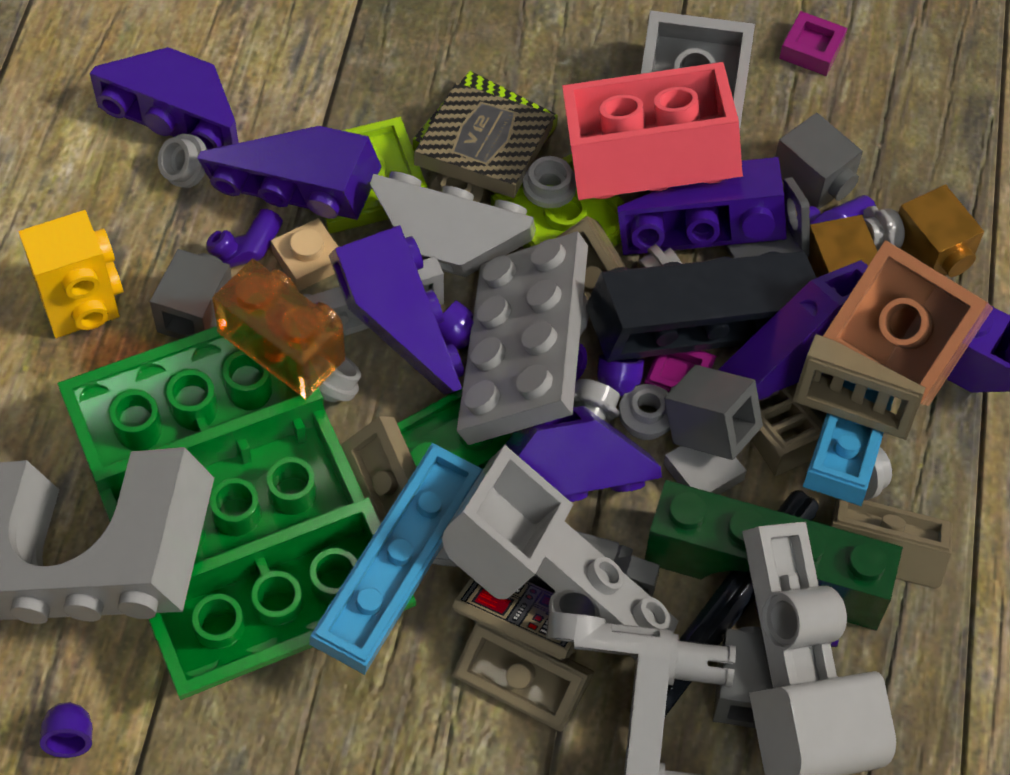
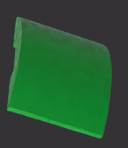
(280, 509)

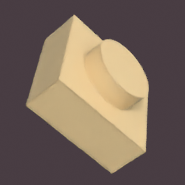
(305, 253)

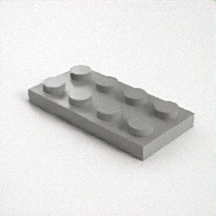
(524, 339)

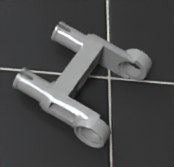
(658, 662)

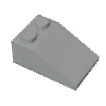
(690, 41)

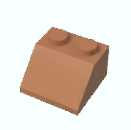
(909, 319)

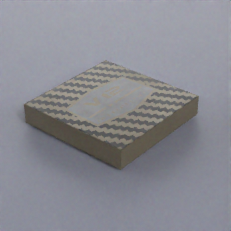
(484, 139)

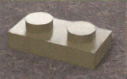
(380, 462)

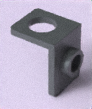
(796, 229)

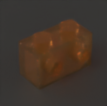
(280, 327)

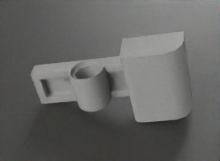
(518, 528)
(810, 715)

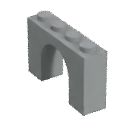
(135, 565)

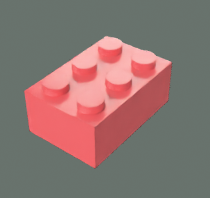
(653, 131)

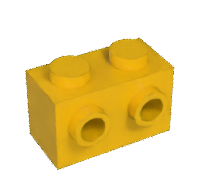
(73, 272)

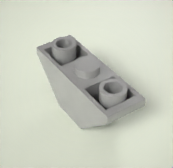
(451, 223)

